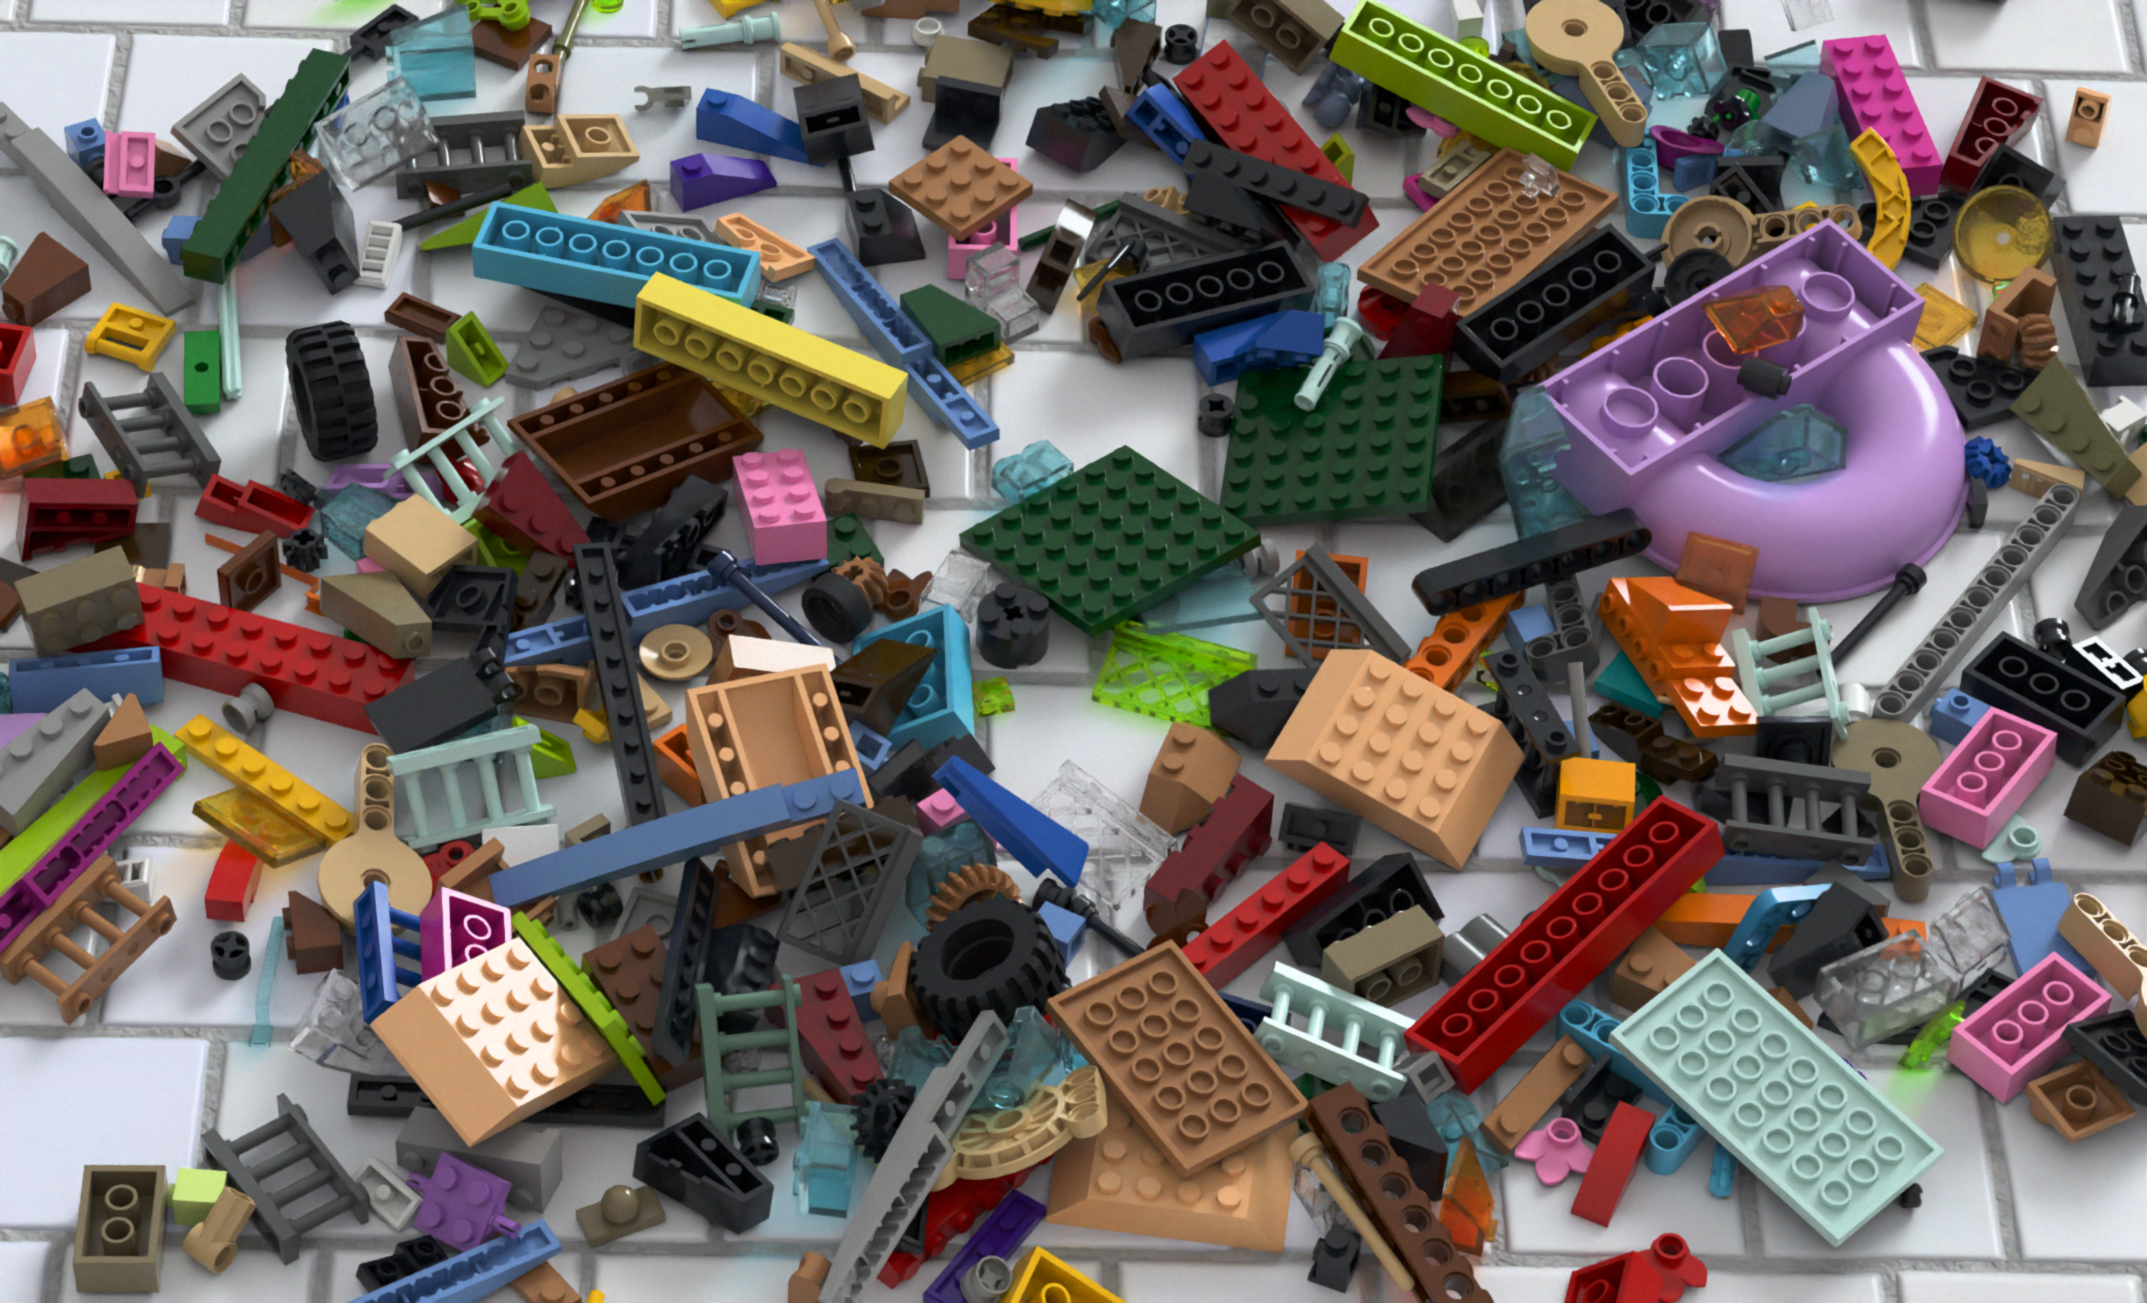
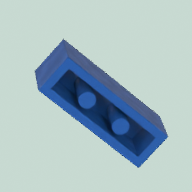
(1215, 351)

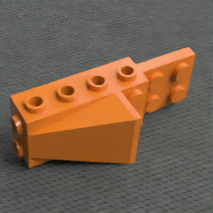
(1677, 650)

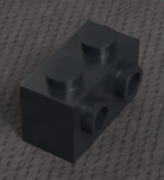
(1309, 825)

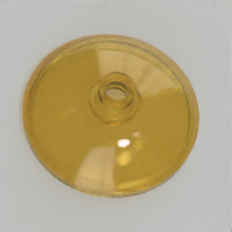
(1995, 212)

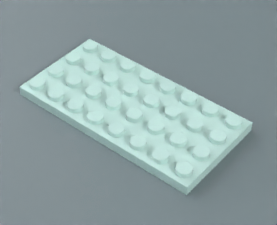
(1776, 1097)

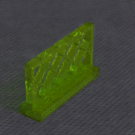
(1183, 655)

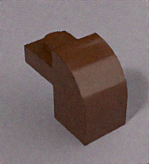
(1778, 618)

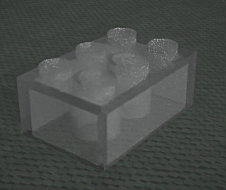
(377, 133)
(1885, 989)

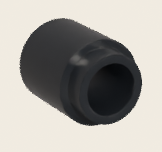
(1764, 378)

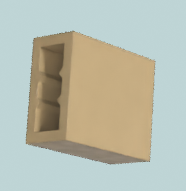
(418, 544)

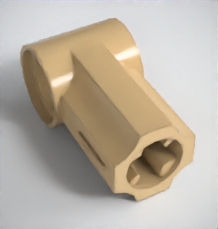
(214, 1239)

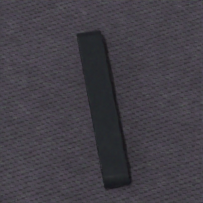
(1531, 562)

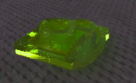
(1932, 1034)

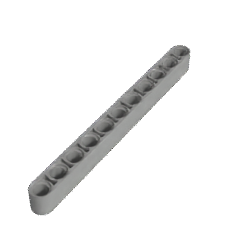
(1978, 606)

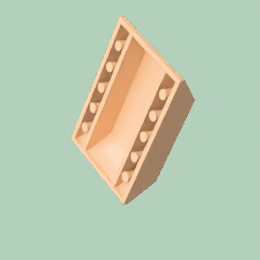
(766, 734)
(1398, 753)
(494, 1041)
(1130, 1187)

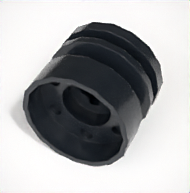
(1694, 270)

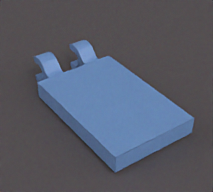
(2033, 916)

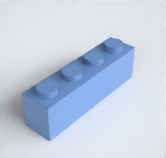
(50, 681)

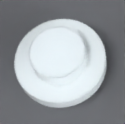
(926, 31)

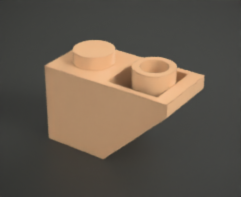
(2088, 117)

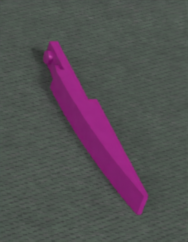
(84, 841)

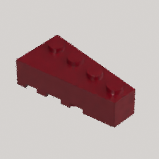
(1994, 116)
(1220, 849)
(831, 1036)

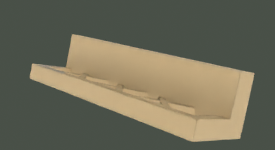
(810, 66)

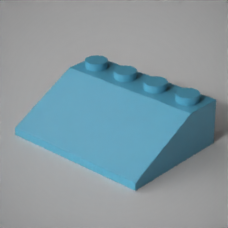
(943, 697)

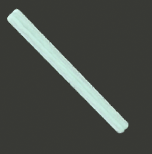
(229, 338)

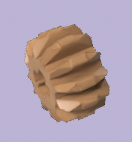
(2035, 341)
(867, 577)

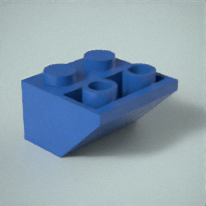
(1286, 339)

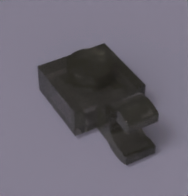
(672, 96)

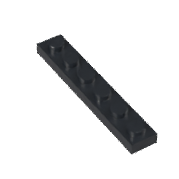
(1277, 183)

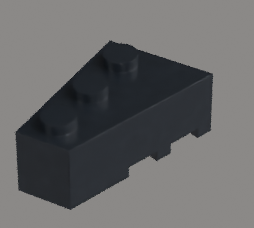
(705, 1174)

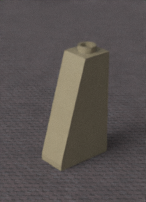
(378, 611)

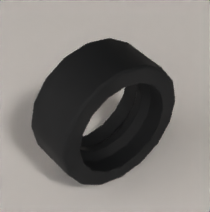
(825, 618)

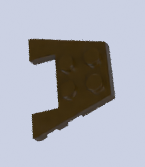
(1026, 28)

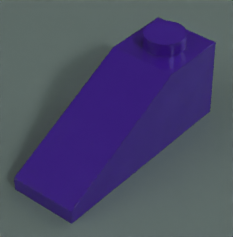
(713, 178)

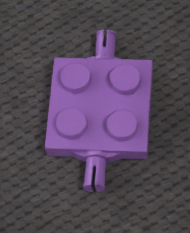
(462, 1203)

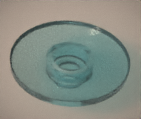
(1752, 139)

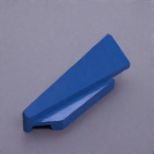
(1014, 823)

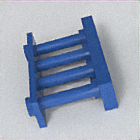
(376, 949)

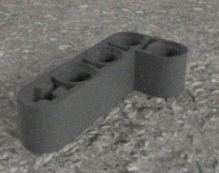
(1573, 637)

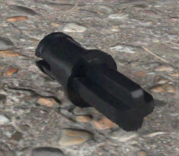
(2125, 300)

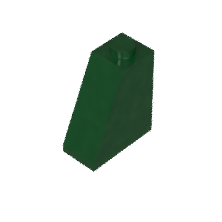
(953, 326)

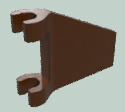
(735, 905)

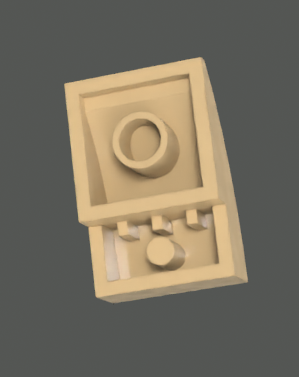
(577, 149)

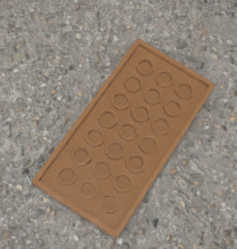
(1487, 235)

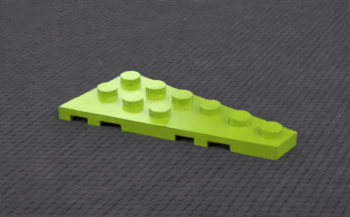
(591, 1004)

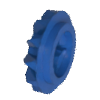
(1979, 466)

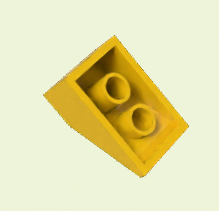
(1046, 1279)

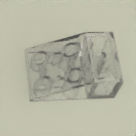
(335, 1032)

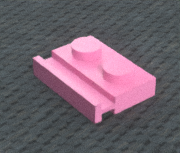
(129, 164)

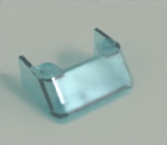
(1824, 156)

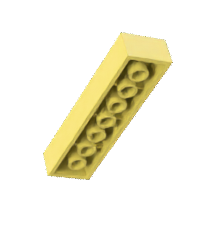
(770, 360)

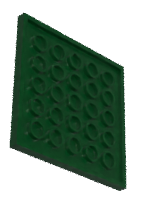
(1352, 456)
(1110, 540)

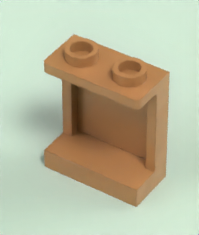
(2026, 294)
(472, 879)

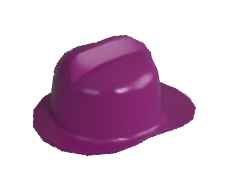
(1675, 144)

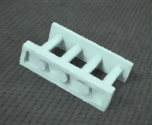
(468, 500)
(1756, 679)
(446, 760)
(1342, 1012)

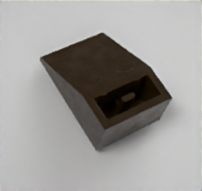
(880, 682)
(2112, 798)

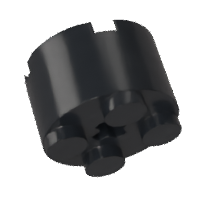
(1012, 626)

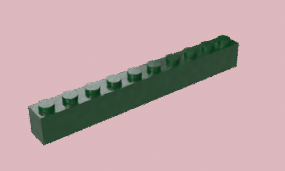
(265, 167)

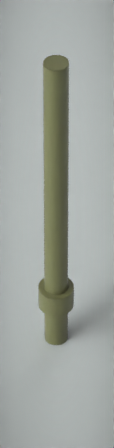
(564, 44)

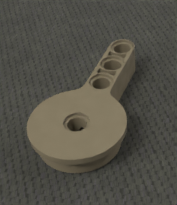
(1894, 793)

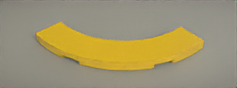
(1890, 194)

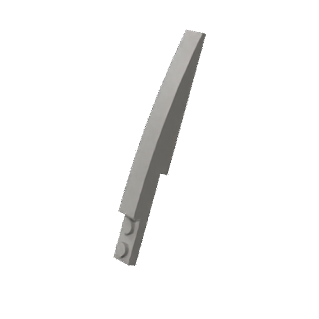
(92, 213)
(913, 1161)

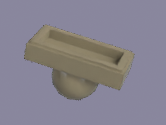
(620, 1214)

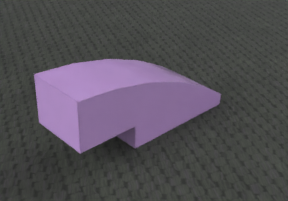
(371, 477)

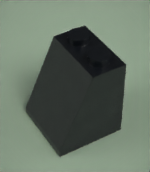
(321, 230)

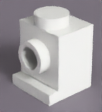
(2125, 421)

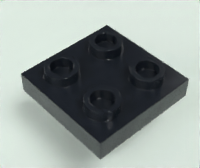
(1794, 739)

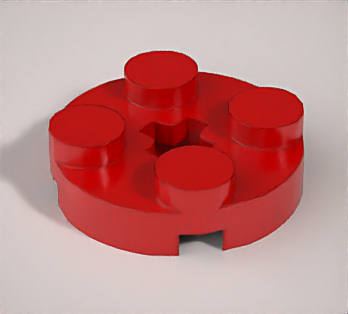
(1375, 317)

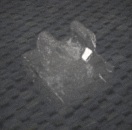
(1538, 177)

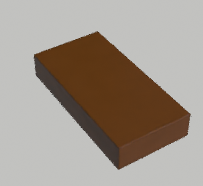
(420, 317)

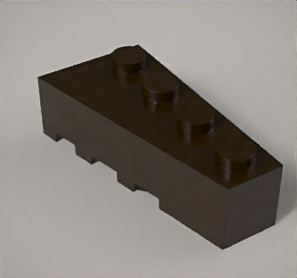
(788, 859)

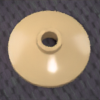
(675, 652)

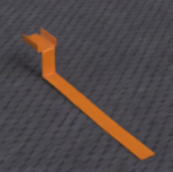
(312, 599)

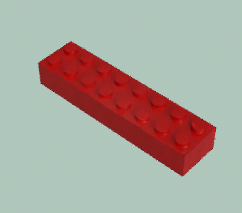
(1256, 124)

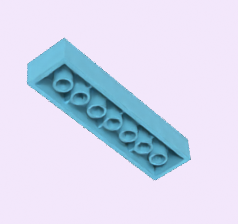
(603, 258)

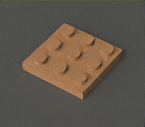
(960, 187)

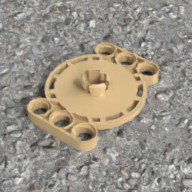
(1019, 1137)

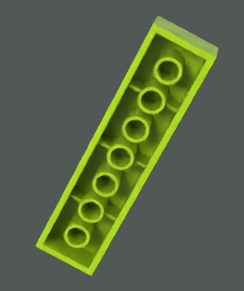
(1461, 85)

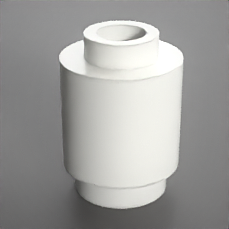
(1857, 702)

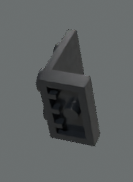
(964, 110)
(1762, 170)

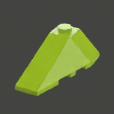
(532, 196)

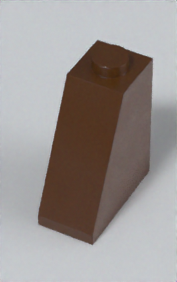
(44, 282)

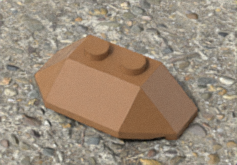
(1188, 777)

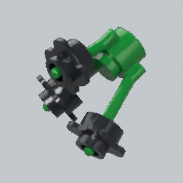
(1732, 112)

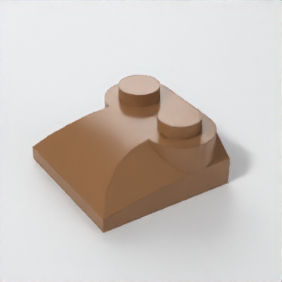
(896, 999)
(2077, 1101)

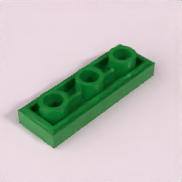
(202, 371)

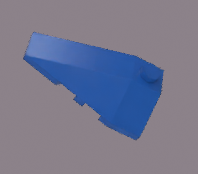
(748, 126)

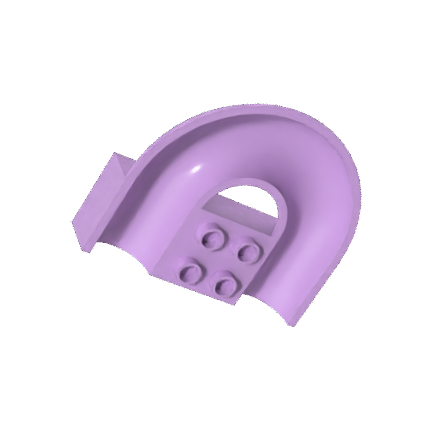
(1668, 401)

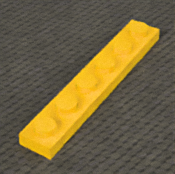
(248, 766)

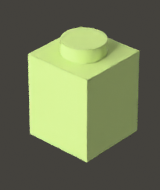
(195, 1194)

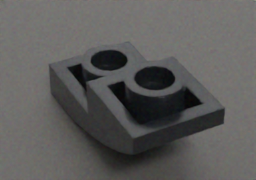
(407, 1259)

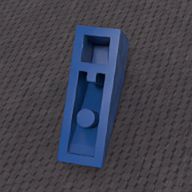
(1165, 122)

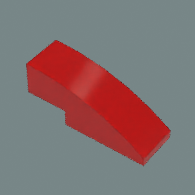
(252, 508)
(232, 884)
(1613, 1164)

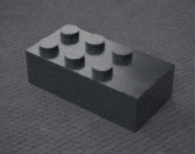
(2046, 693)

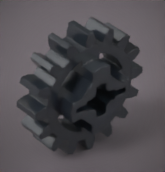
(881, 1115)

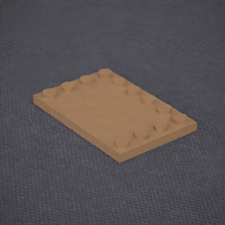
(1177, 1058)

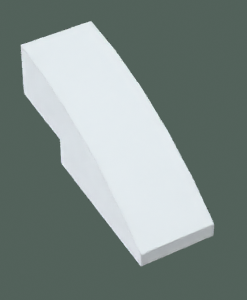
(1466, 18)

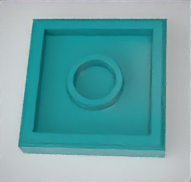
(1624, 684)

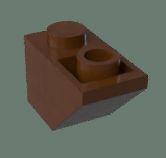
(315, 935)

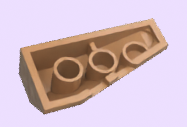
(552, 690)

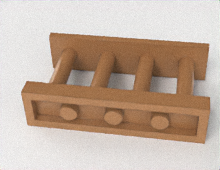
(63, 915)

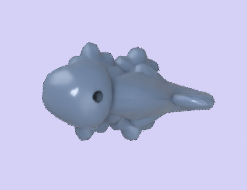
(1337, 90)

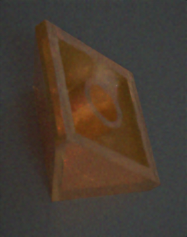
(1718, 569)

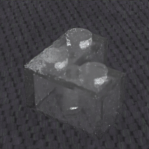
(995, 290)

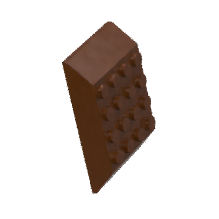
(638, 439)

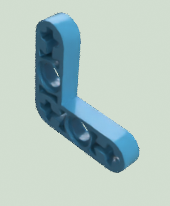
(1764, 918)

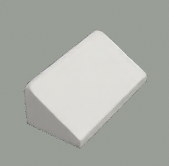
(524, 842)
(389, 1193)

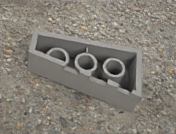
(47, 759)
(516, 1154)

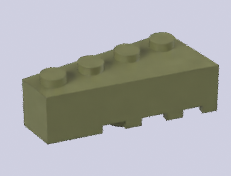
(2071, 424)

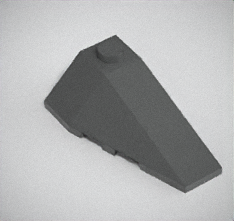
(2118, 570)

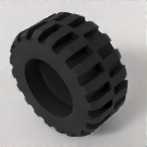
(331, 391)
(972, 943)

